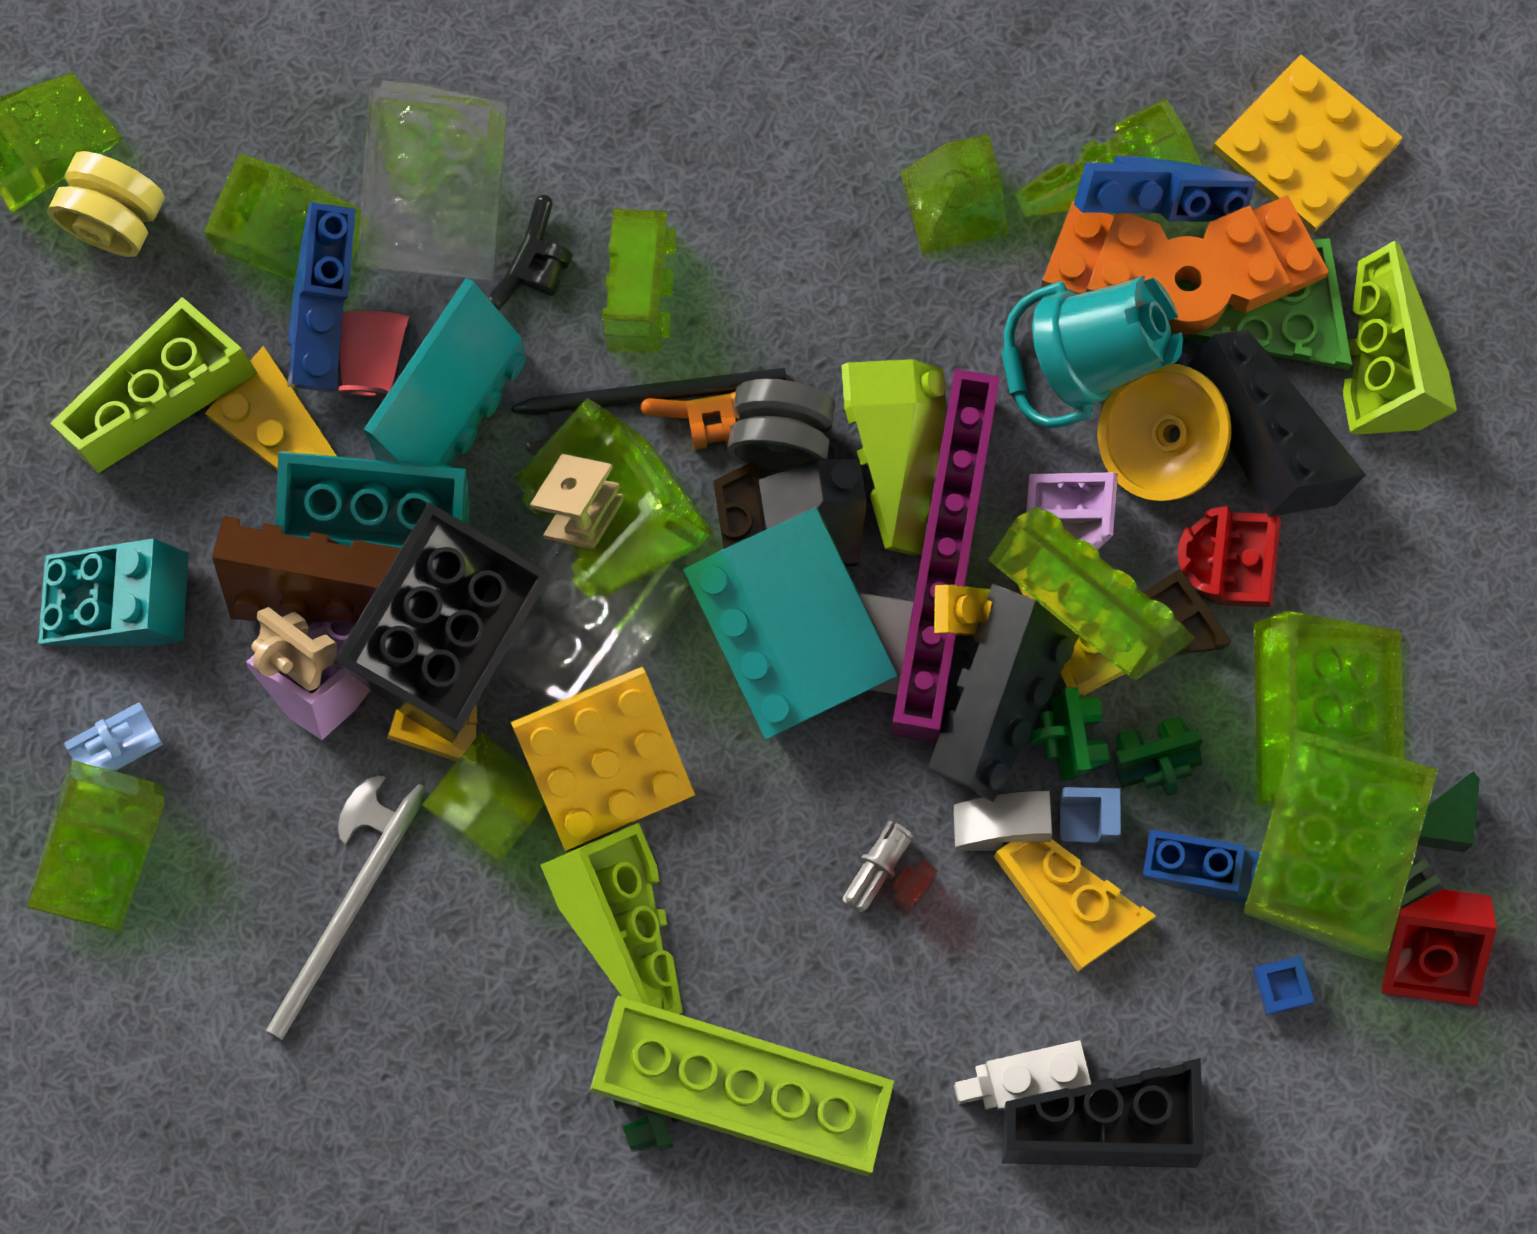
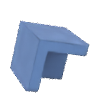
(1090, 815)

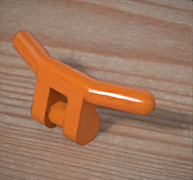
(695, 412)

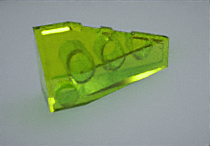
(1147, 133)

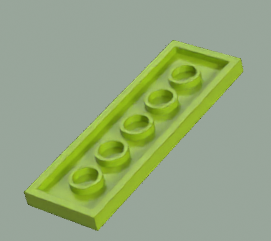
(742, 1086)

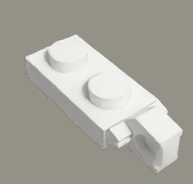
(1025, 1075)

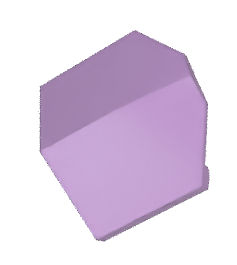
(1079, 500)

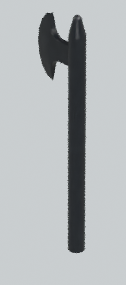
(561, 405)

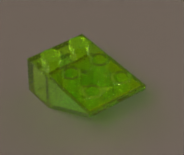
(43, 132)
(265, 214)
(96, 845)

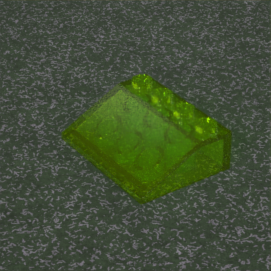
(1089, 593)
(1327, 682)
(1341, 845)

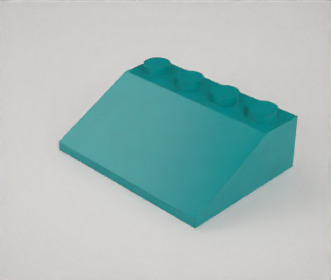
(448, 384)
(790, 622)

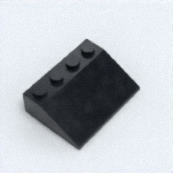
(441, 621)

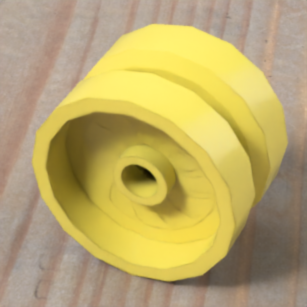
(106, 204)

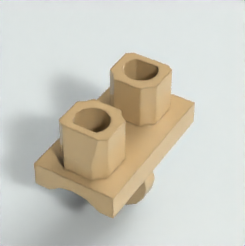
(287, 648)

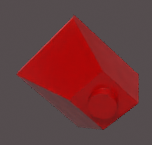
(1441, 948)

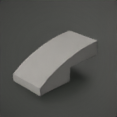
(1010, 818)

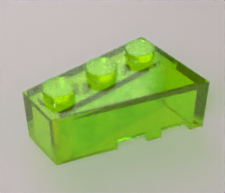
(639, 281)

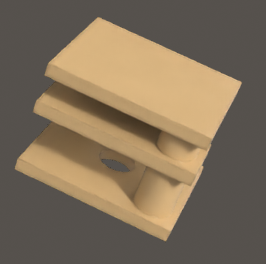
(580, 499)

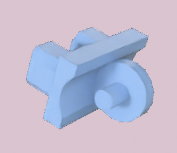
(116, 740)

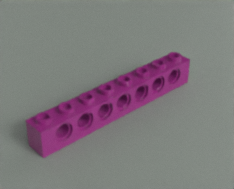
(945, 552)

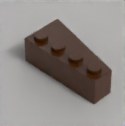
(296, 573)

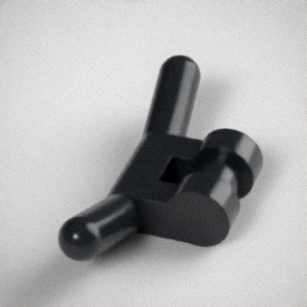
(519, 272)

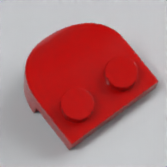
(1232, 557)

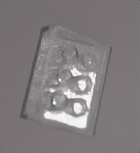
(431, 179)
(586, 641)

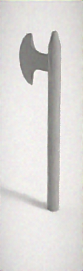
(393, 827)

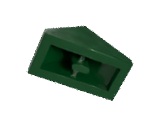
(1452, 817)

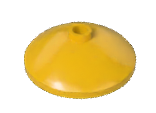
(1137, 429)

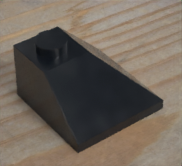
(829, 485)

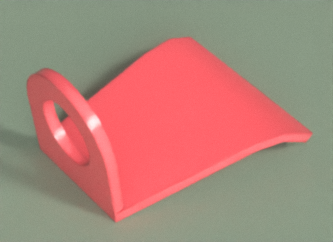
(370, 351)

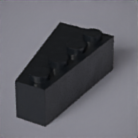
(1274, 431)
(1002, 692)

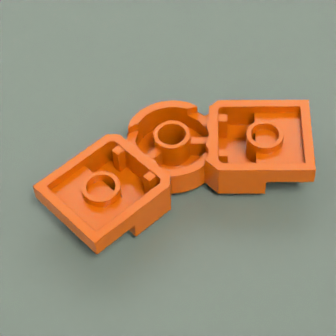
(1239, 262)

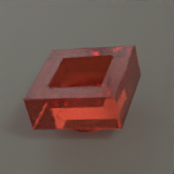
(913, 885)

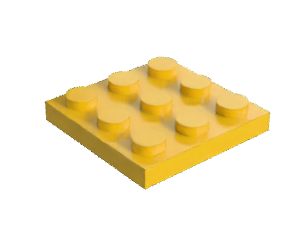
(1307, 142)
(603, 758)

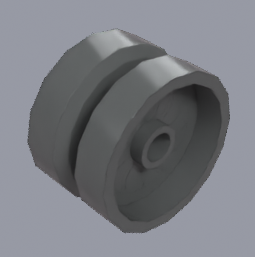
(780, 424)

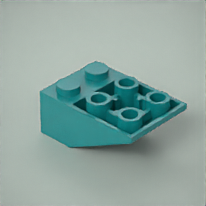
(115, 595)

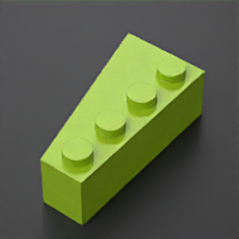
(153, 386)

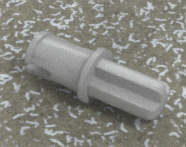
(877, 866)

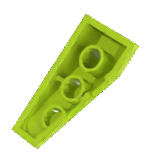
(1398, 365)
(901, 430)
(612, 908)

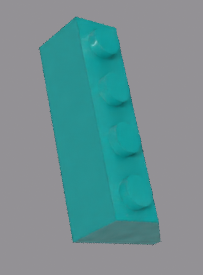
(363, 497)

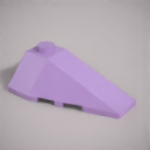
(327, 705)

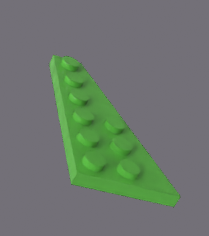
(1297, 326)

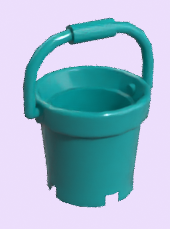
(1091, 343)

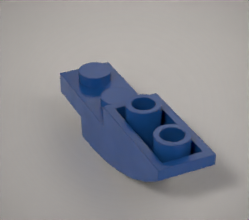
(1162, 186)
(319, 297)
(1200, 865)

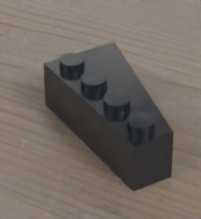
(1115, 1122)

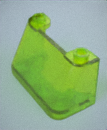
(653, 521)

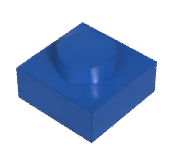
(1283, 985)

